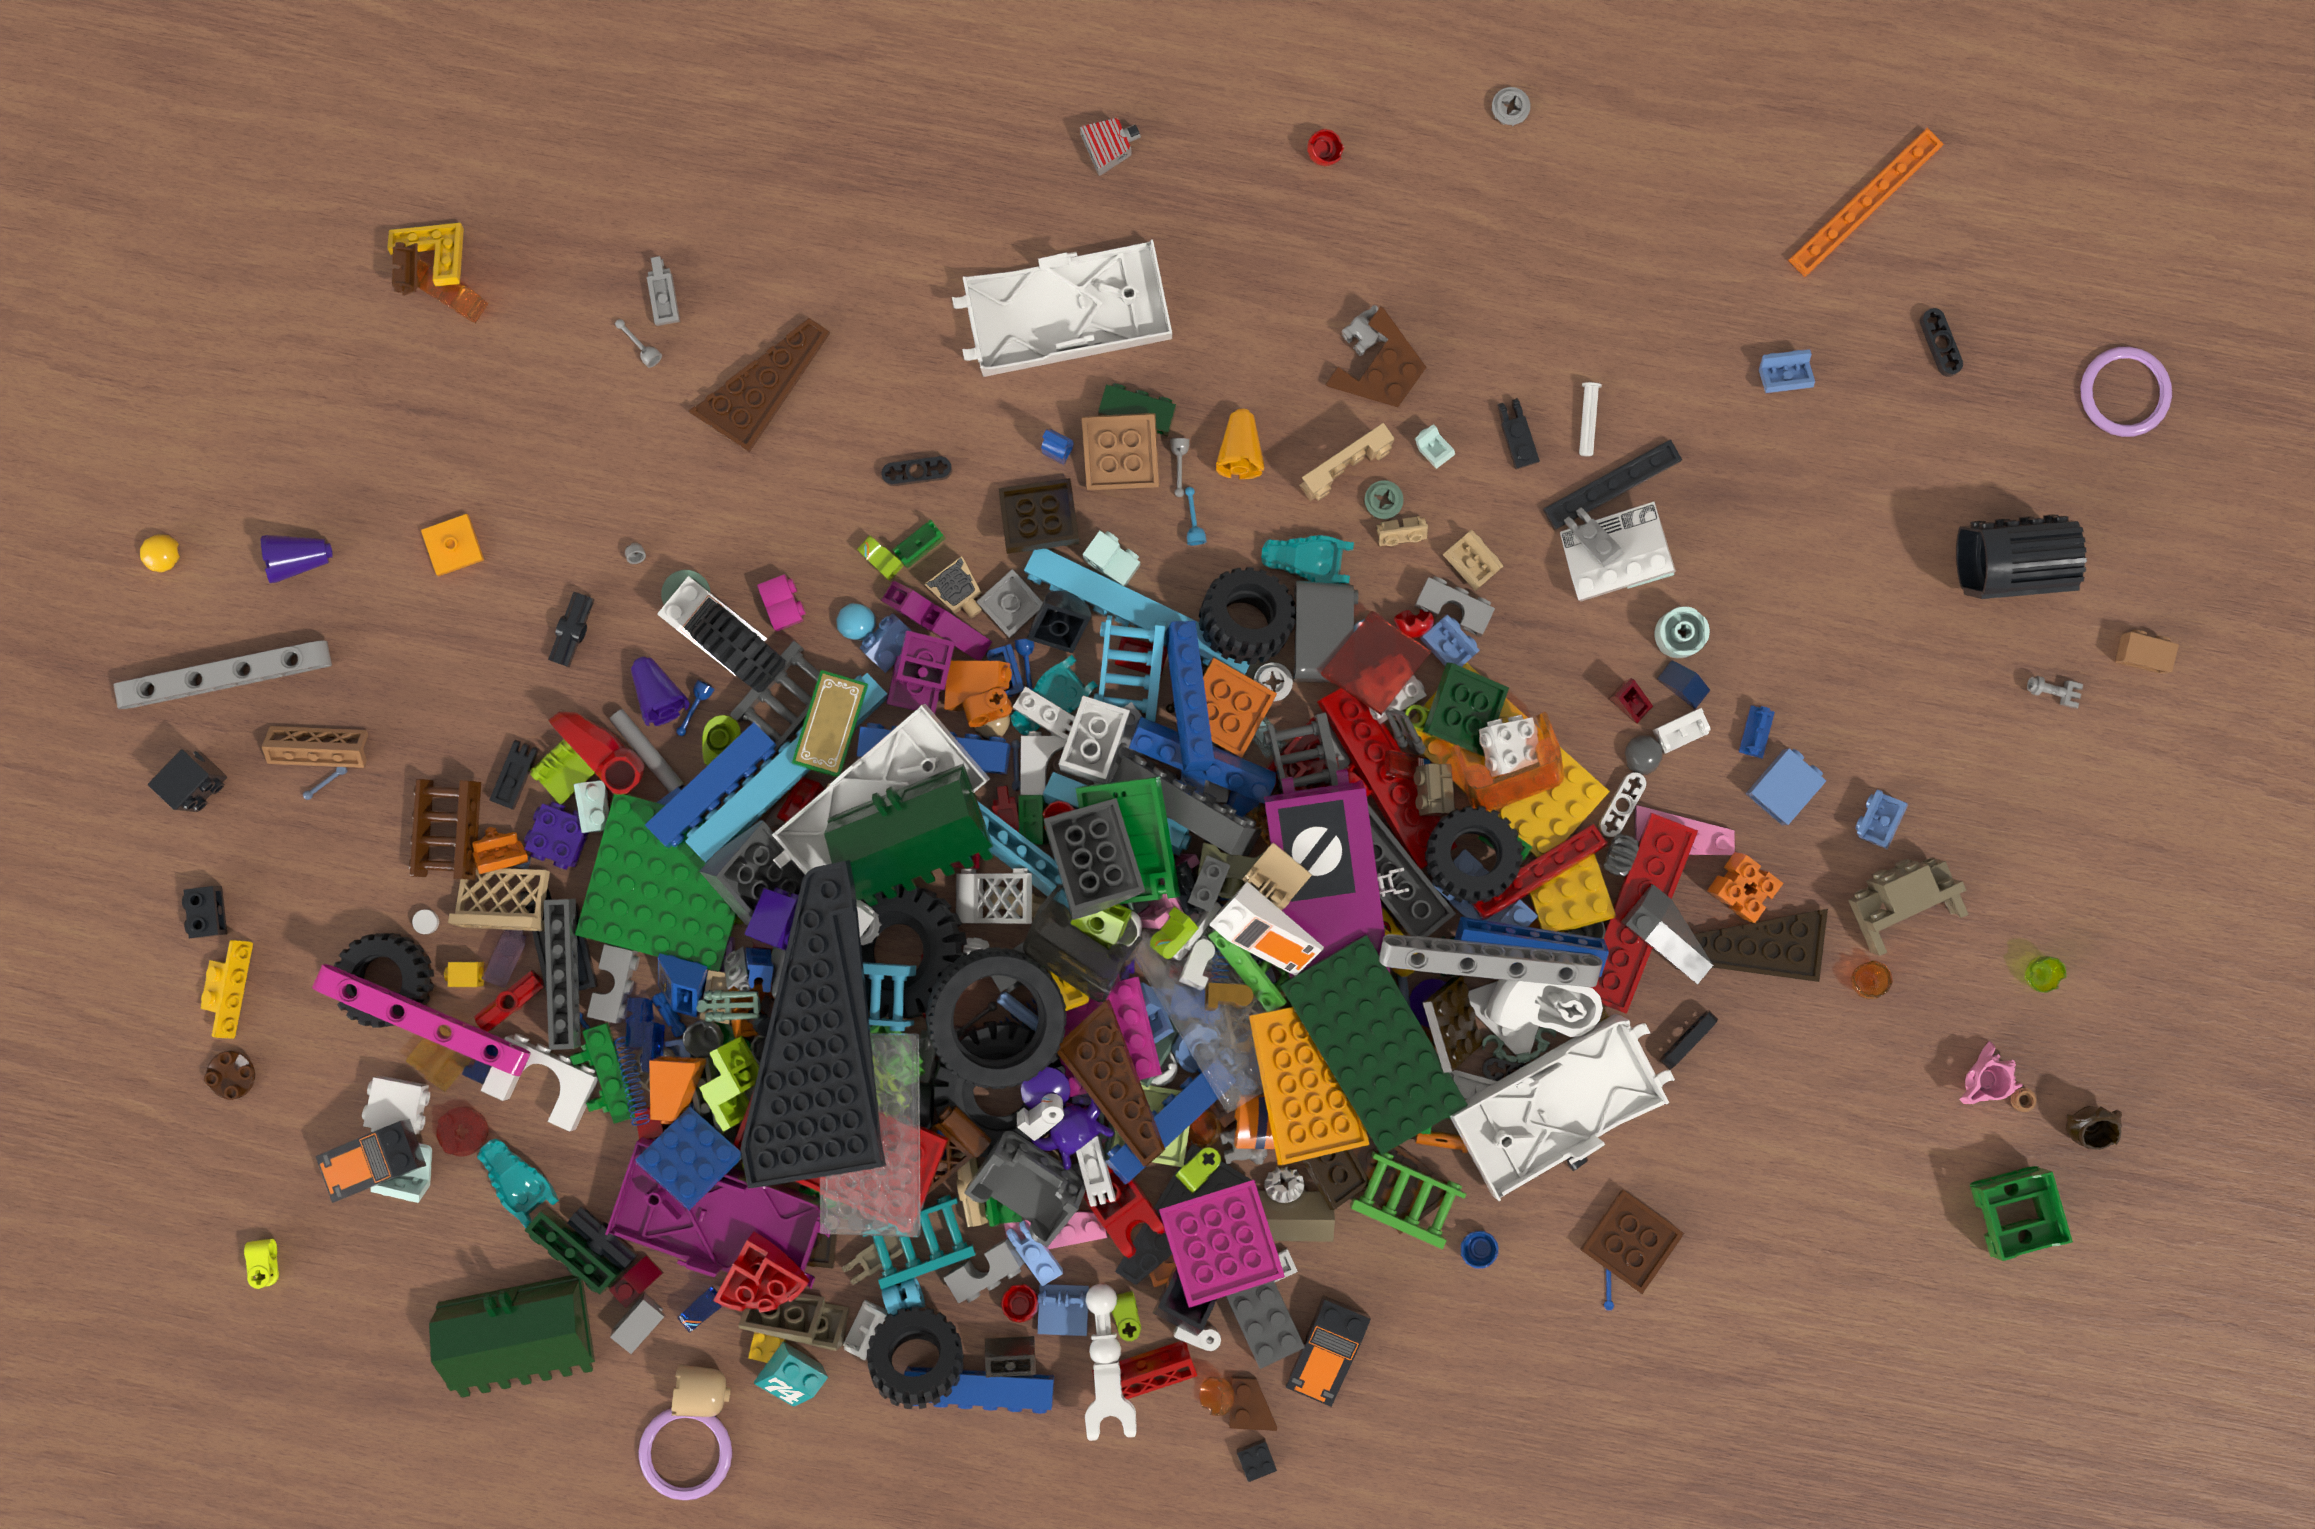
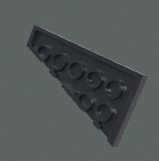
(1154, 1248)

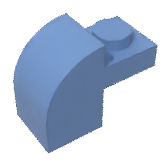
(1157, 1015)

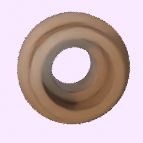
(2029, 1103)

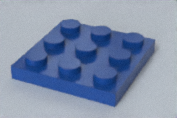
(689, 1158)

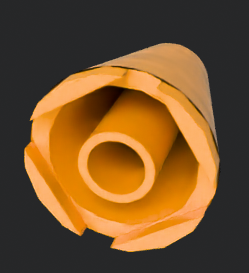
(1240, 447)

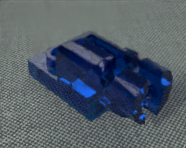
(642, 1032)

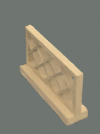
(503, 919)

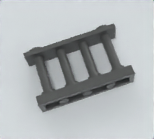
(746, 711)
(1323, 751)

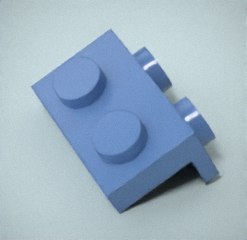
(1786, 371)
(885, 642)
(1450, 642)
(1881, 819)

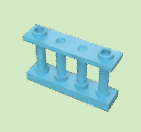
(1152, 658)
(899, 975)

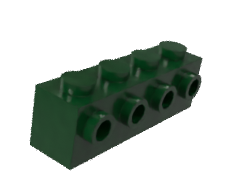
(571, 1249)

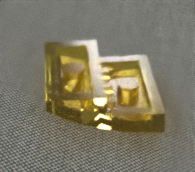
(438, 1062)

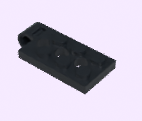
(585, 966)

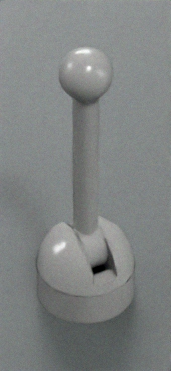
(649, 355)
(1179, 447)

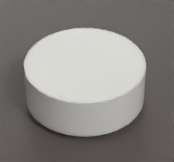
(425, 921)

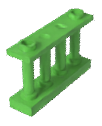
(1251, 973)
(1388, 1214)

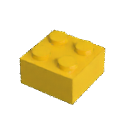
(764, 1347)

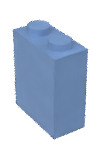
(1786, 786)

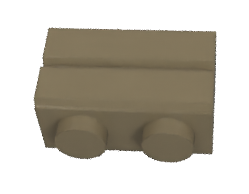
(1434, 789)

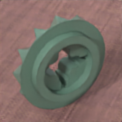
(1394, 496)

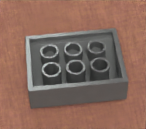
(1094, 858)
(747, 867)

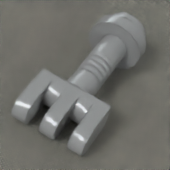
(2037, 685)

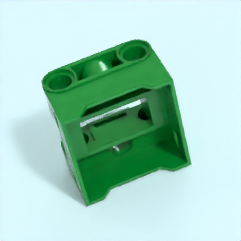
(2040, 1233)

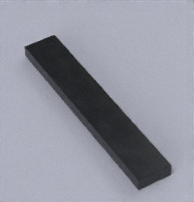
(1613, 484)

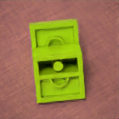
(726, 1093)

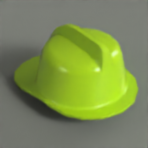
(718, 735)

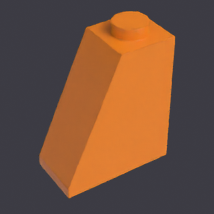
(972, 679)
(673, 1085)

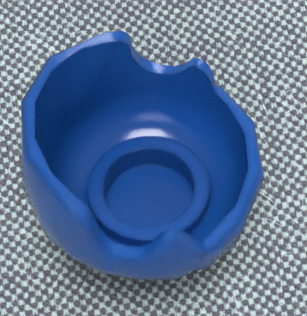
(1479, 1249)

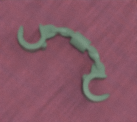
(1522, 1057)

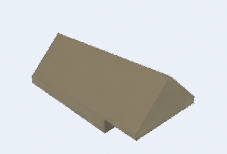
(1300, 1220)
(801, 1320)

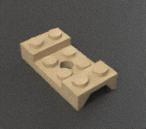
(1373, 445)

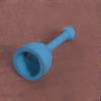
(1195, 535)

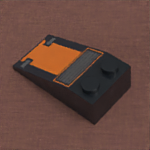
(371, 1160)
(1328, 1350)

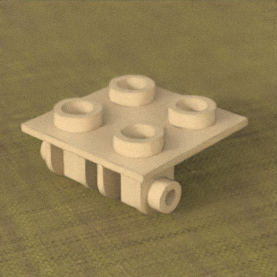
(1277, 876)

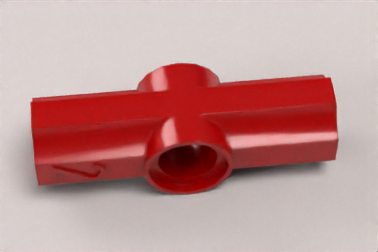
(498, 1010)

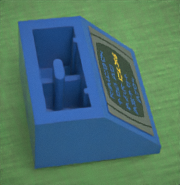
(681, 983)

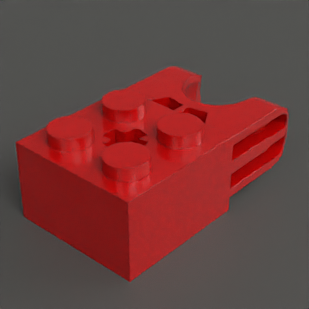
(1125, 1213)

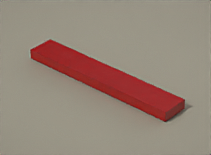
(1545, 869)

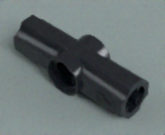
(571, 629)
(608, 1245)

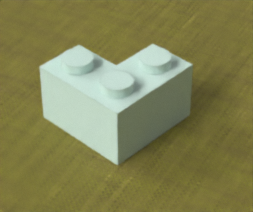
(1110, 560)

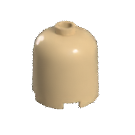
(699, 1392)

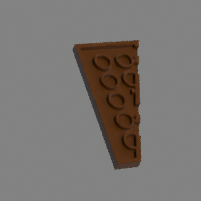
(756, 392)
(1106, 1071)

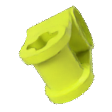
(261, 1259)

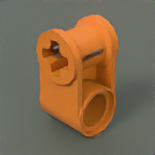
(985, 708)

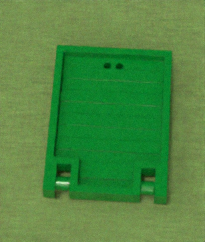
(1147, 829)

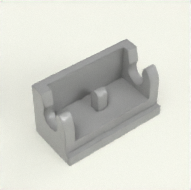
(637, 1323)

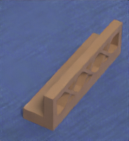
(314, 751)

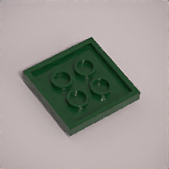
(1463, 707)

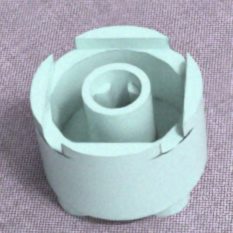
(1687, 620)

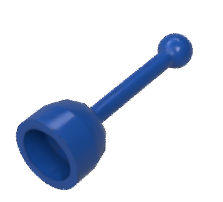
(1025, 648)
(702, 692)

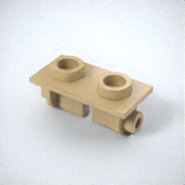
(1413, 530)

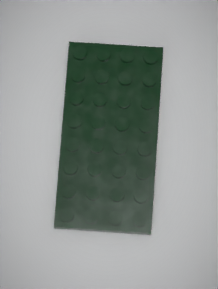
(1373, 1044)

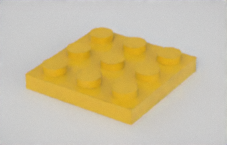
(1573, 898)

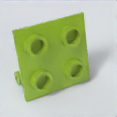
(560, 771)

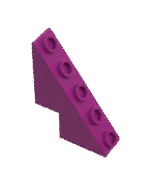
(936, 620)

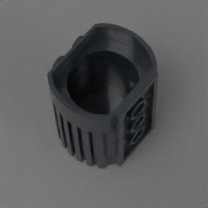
(2020, 556)

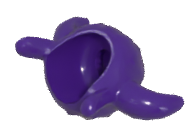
(1074, 1131)

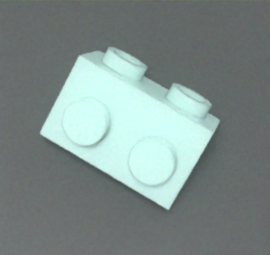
(592, 805)

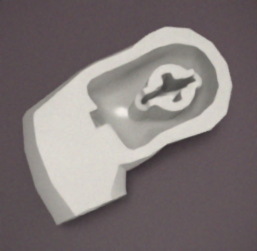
(1558, 1007)

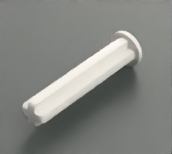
(1589, 418)

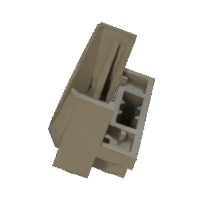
(1905, 892)

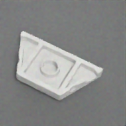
(1516, 1040)

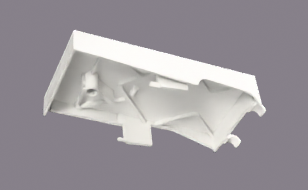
(1066, 309)
(905, 756)
(1560, 1105)

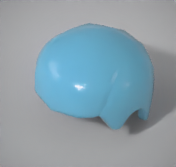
(856, 621)

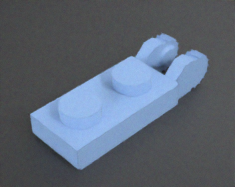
(1035, 1255)

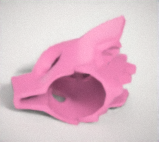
(1989, 1078)

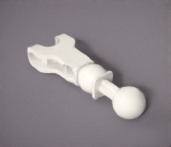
(1105, 1353)

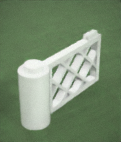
(972, 897)

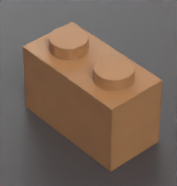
(2147, 652)

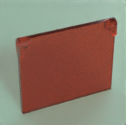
(1376, 663)

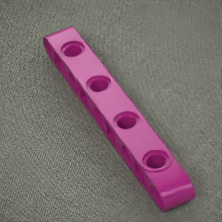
(421, 1020)

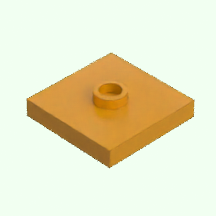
(452, 545)

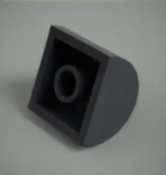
(1060, 621)

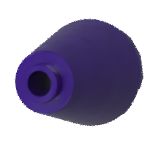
(293, 555)
(656, 693)

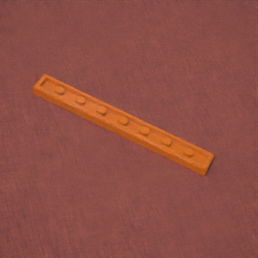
(1866, 202)

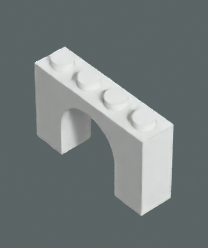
(1035, 755)
(575, 1082)

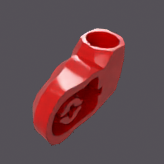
(601, 750)

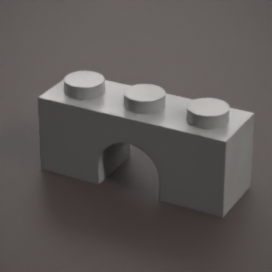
(1474, 612)
(621, 964)
(967, 1281)

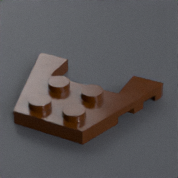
(1391, 371)

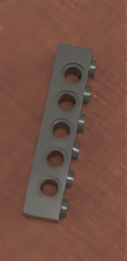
(562, 974)

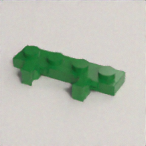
(603, 1055)

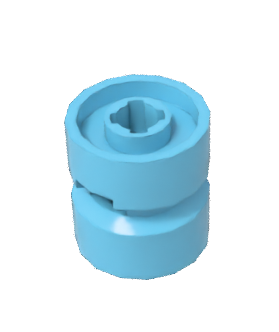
(894, 1298)

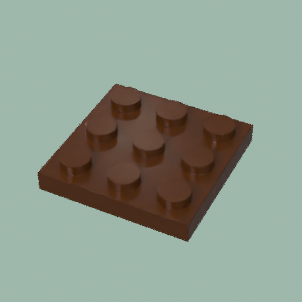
(1632, 1241)

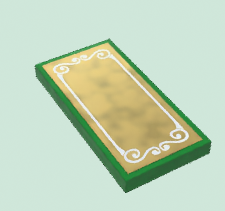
(830, 723)

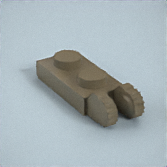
(870, 1259)

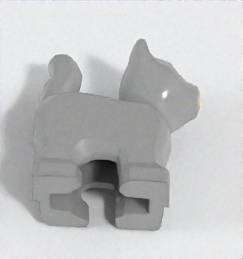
(1363, 332)
(1233, 1154)

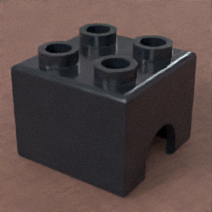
(188, 781)

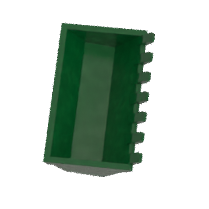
(910, 834)
(512, 1335)

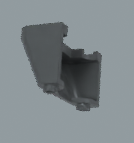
(1321, 626)
(1029, 1185)

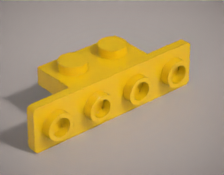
(226, 987)

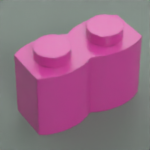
(781, 602)

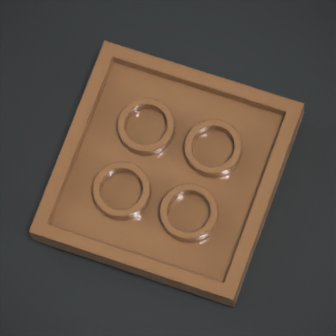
(1120, 451)

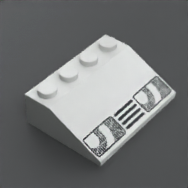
(1644, 555)

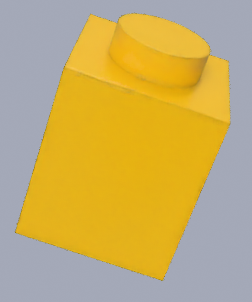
(464, 974)

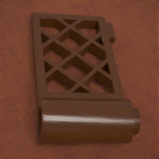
(962, 1135)

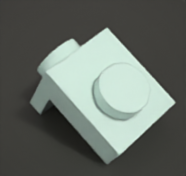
(1433, 446)

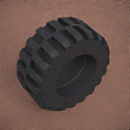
(1254, 589)
(737, 648)
(1490, 827)
(409, 960)
(907, 1327)

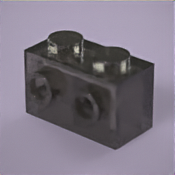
(1010, 1356)

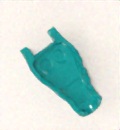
(1312, 557)
(1059, 687)
(516, 1182)

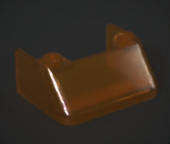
(1519, 784)

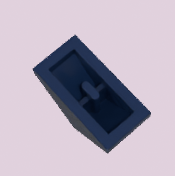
(1684, 683)

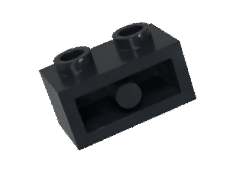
(204, 912)

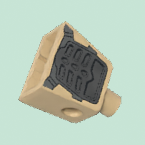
(956, 588)

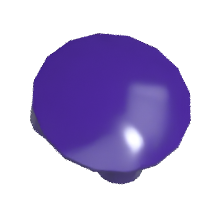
(1046, 1082)

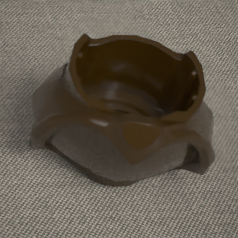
(2105, 1130)

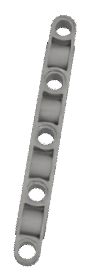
(222, 674)
(1490, 960)

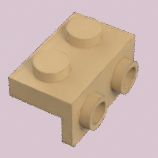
(1473, 560)

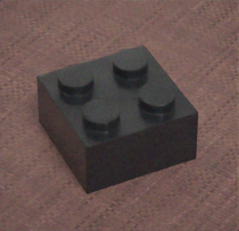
(1256, 1460)

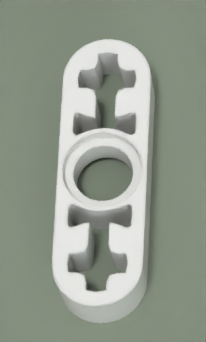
(1625, 785)

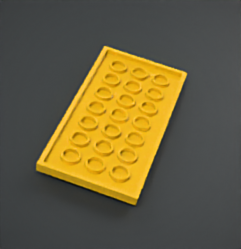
(1540, 819)

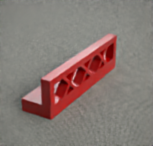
(1161, 1361)

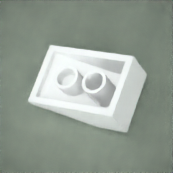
(1094, 740)

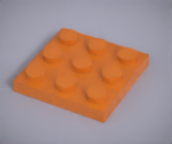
(1234, 706)

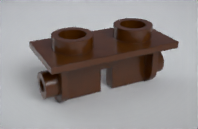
(405, 279)

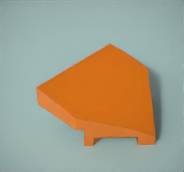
(498, 851)

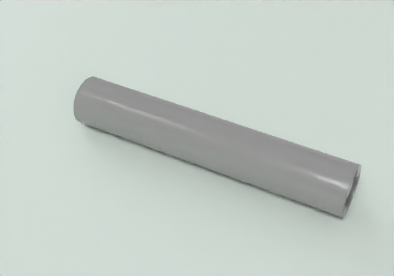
(646, 750)

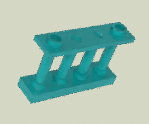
(937, 1257)

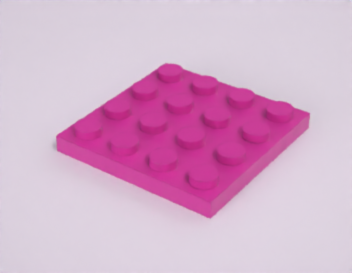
(1135, 1026)
(1221, 1243)

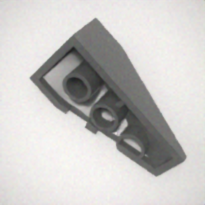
(1665, 930)

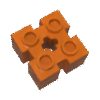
(1731, 891)

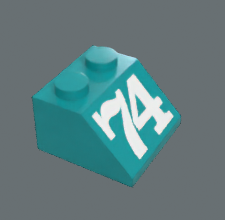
(791, 1375)

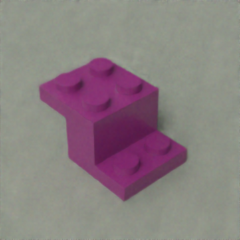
(920, 671)

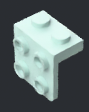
(411, 1185)

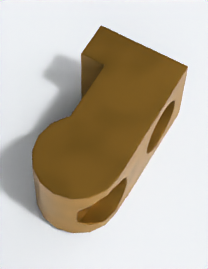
(1227, 994)

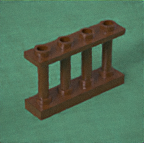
(466, 833)

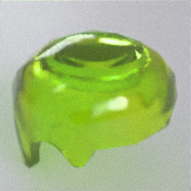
(2045, 973)

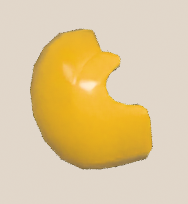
(159, 553)

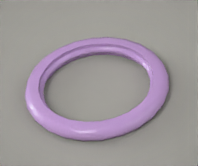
(2122, 353)
(691, 1492)

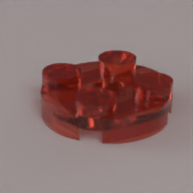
(448, 1128)

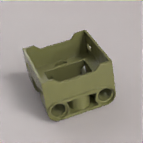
(1238, 868)

